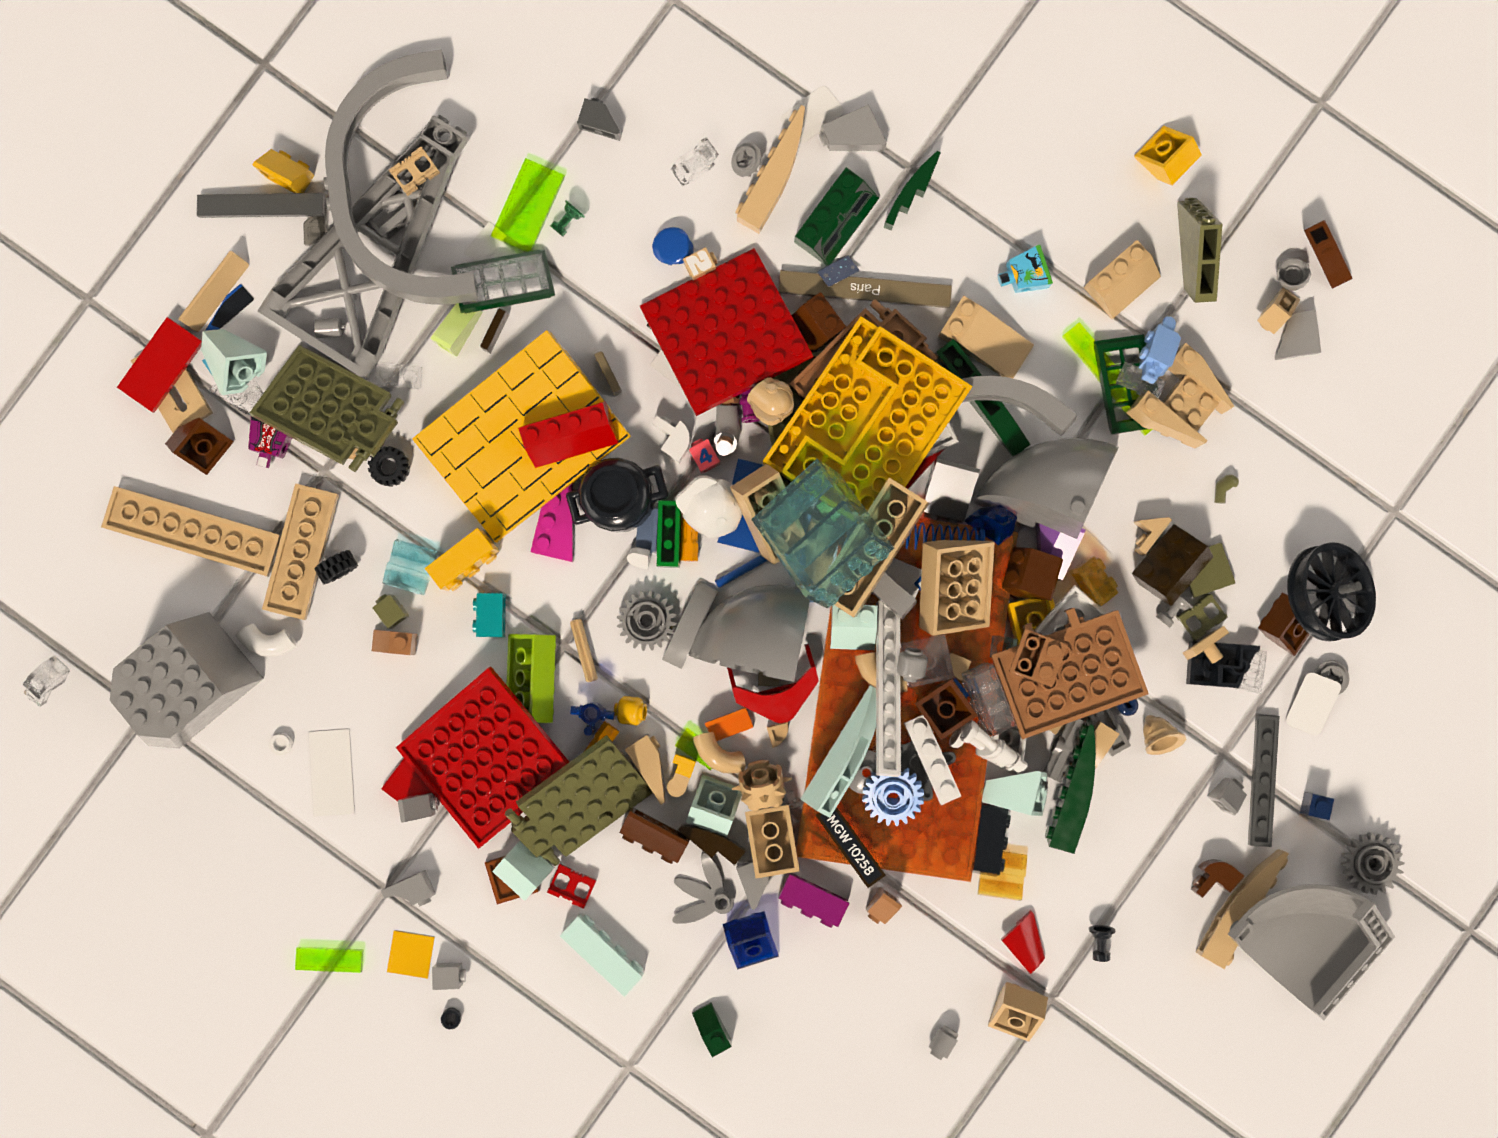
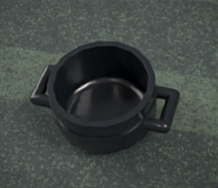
(617, 495)

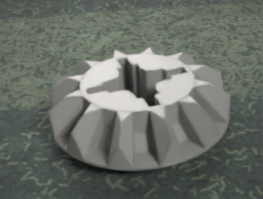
(740, 156)
(1337, 670)

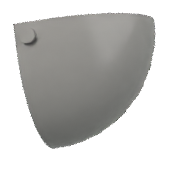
(1051, 483)
(755, 631)

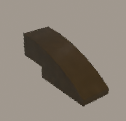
(713, 842)

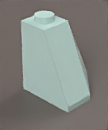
(232, 360)
(1018, 792)

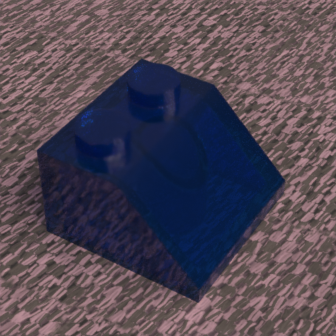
(750, 940)

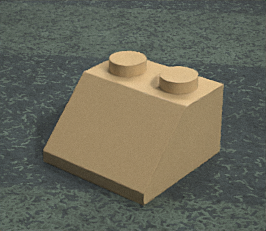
(1018, 1011)

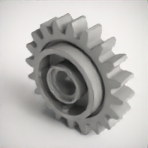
(632, 620)
(1384, 869)

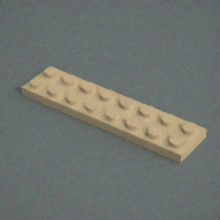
(191, 531)

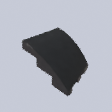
(1226, 671)

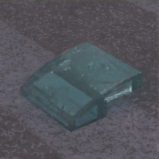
(408, 566)

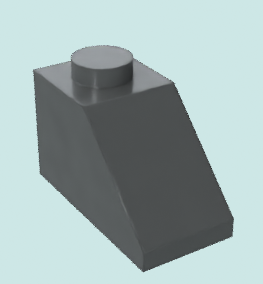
(597, 119)

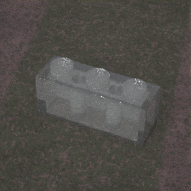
(988, 699)

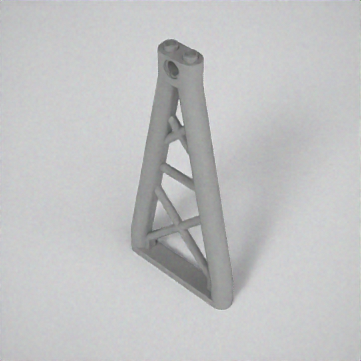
(381, 193)

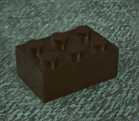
(1172, 564)

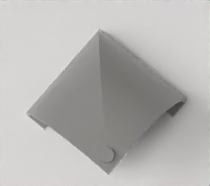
(1314, 941)

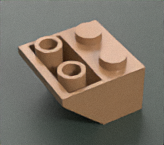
(1038, 658)

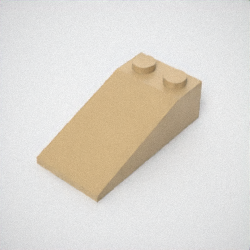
(986, 338)

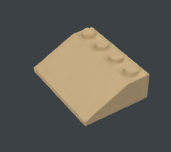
(956, 585)

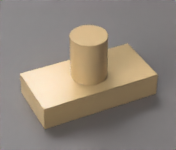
(1208, 646)

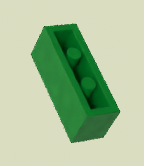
(668, 534)

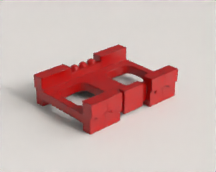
(568, 893)

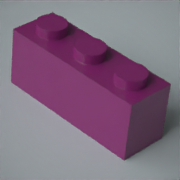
(813, 900)

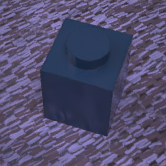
(1317, 805)

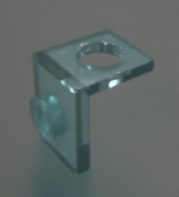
(1007, 643)

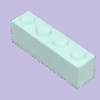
(602, 954)

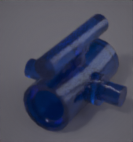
(582, 712)

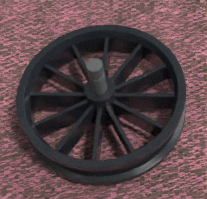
(1331, 592)

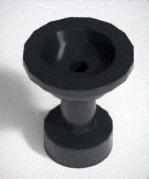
(1101, 933)

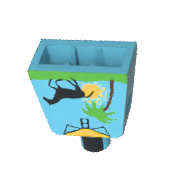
(1027, 271)

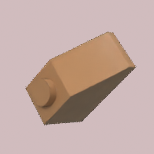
(394, 642)
(883, 906)

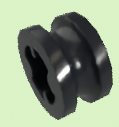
(444, 1017)

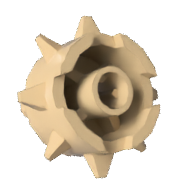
(762, 785)

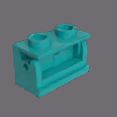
(490, 615)

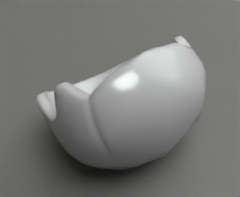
(1293, 274)

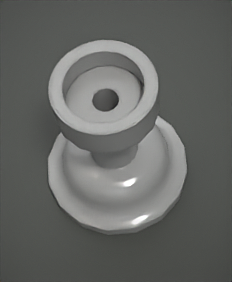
(1167, 617)

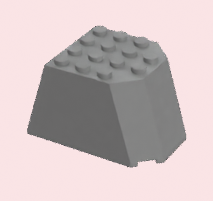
(181, 681)

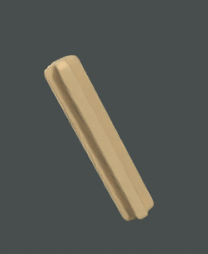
(583, 650)

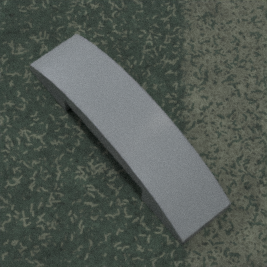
(690, 624)

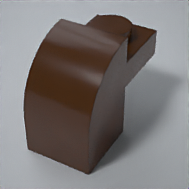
(1216, 872)

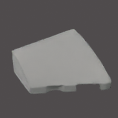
(1300, 336)

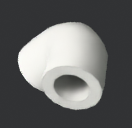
(265, 644)

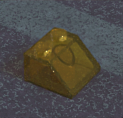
(1094, 580)

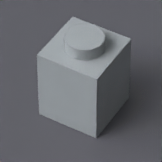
(448, 976)

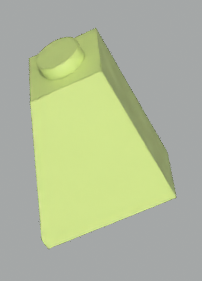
(455, 330)

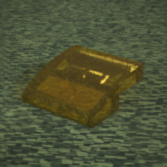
(1009, 882)

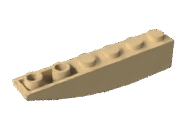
(772, 177)
(1217, 944)

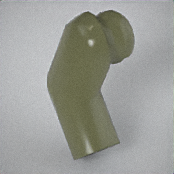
(1223, 486)

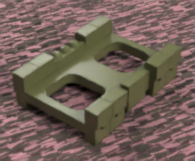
(1206, 623)

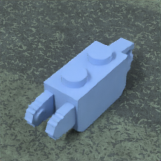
(1159, 350)

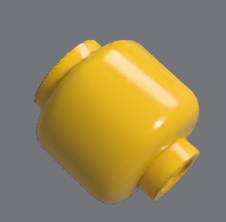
(630, 710)

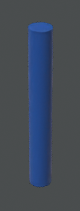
(740, 571)

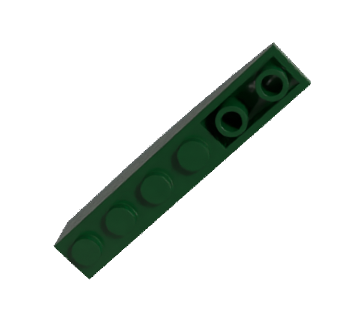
(992, 412)
(1075, 795)

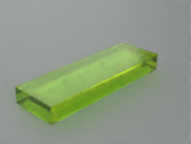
(329, 959)

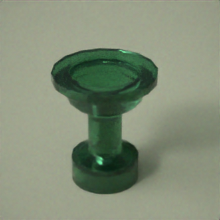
(571, 212)

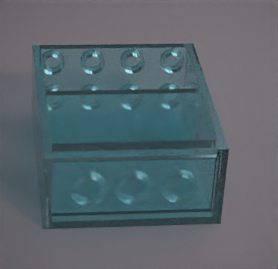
(822, 534)

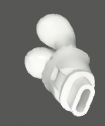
(989, 749)

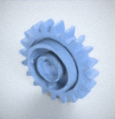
(893, 808)

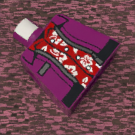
(267, 442)

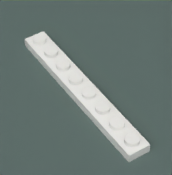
(888, 693)

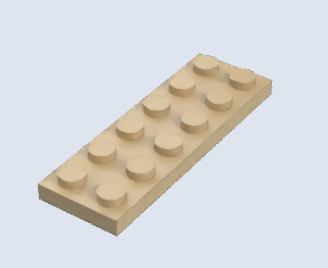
(300, 551)

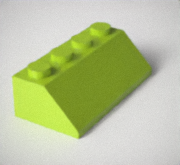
(532, 673)

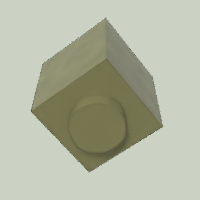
(390, 610)

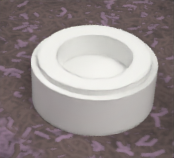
(281, 744)

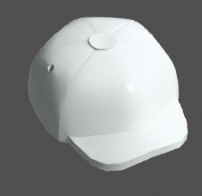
(709, 506)

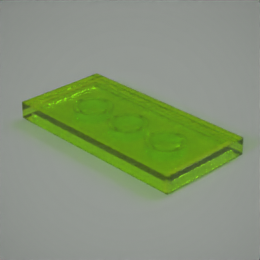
(528, 205)

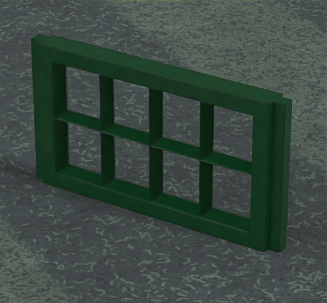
(1115, 344)

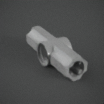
(1062, 750)

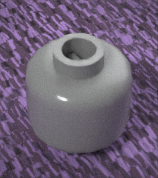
(912, 664)

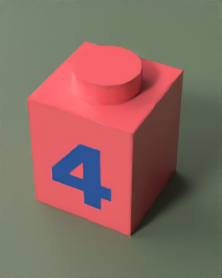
(704, 455)

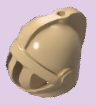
(771, 401)

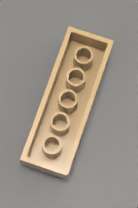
(896, 514)

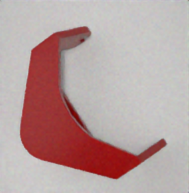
(782, 702)

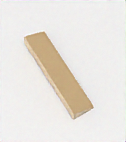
(214, 291)

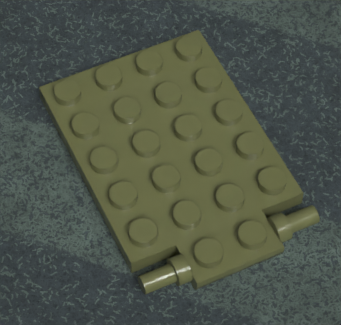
(328, 408)
(578, 801)

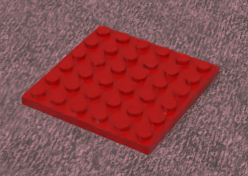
(726, 332)
(482, 755)

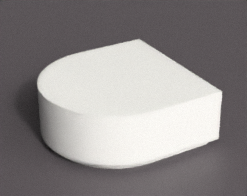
(639, 557)

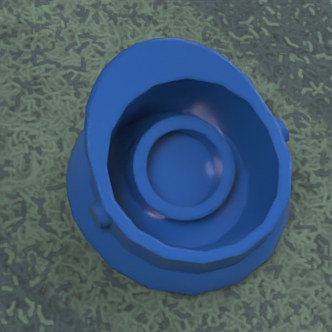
(672, 246)

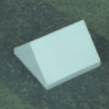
(523, 870)

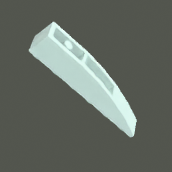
(843, 758)

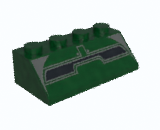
(836, 217)

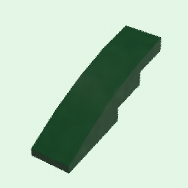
(915, 186)

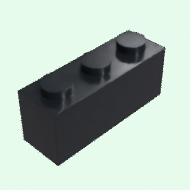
(991, 841)

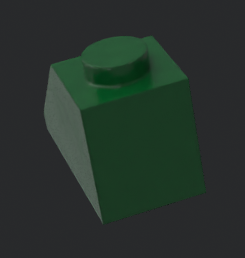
(712, 1029)

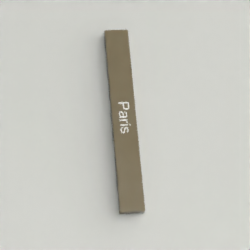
(867, 289)

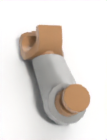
(727, 427)

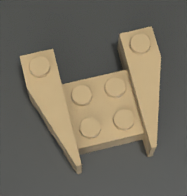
(1186, 404)

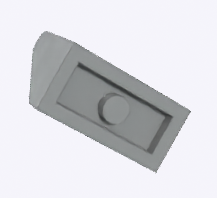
(393, 225)

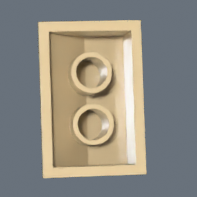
(1123, 279)
(772, 841)

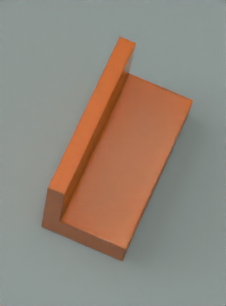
(730, 724)

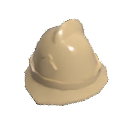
(1161, 736)

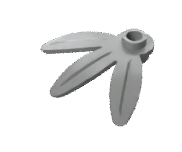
(698, 890)

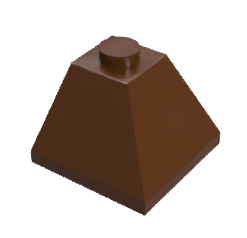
(199, 444)

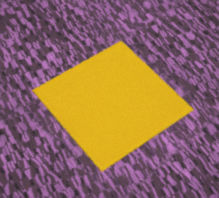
(410, 954)

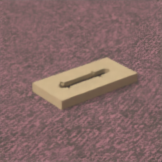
(192, 396)

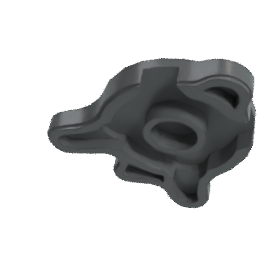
(911, 760)

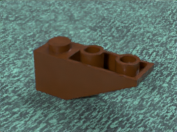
(1328, 254)

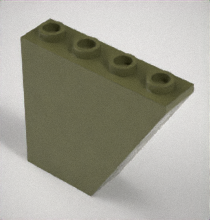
(1200, 250)

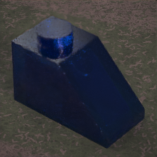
(995, 520)

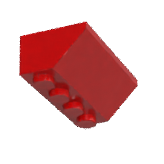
(568, 434)

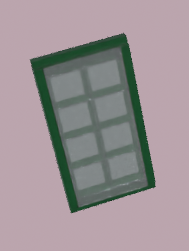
(508, 280)

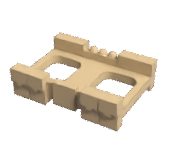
(418, 177)

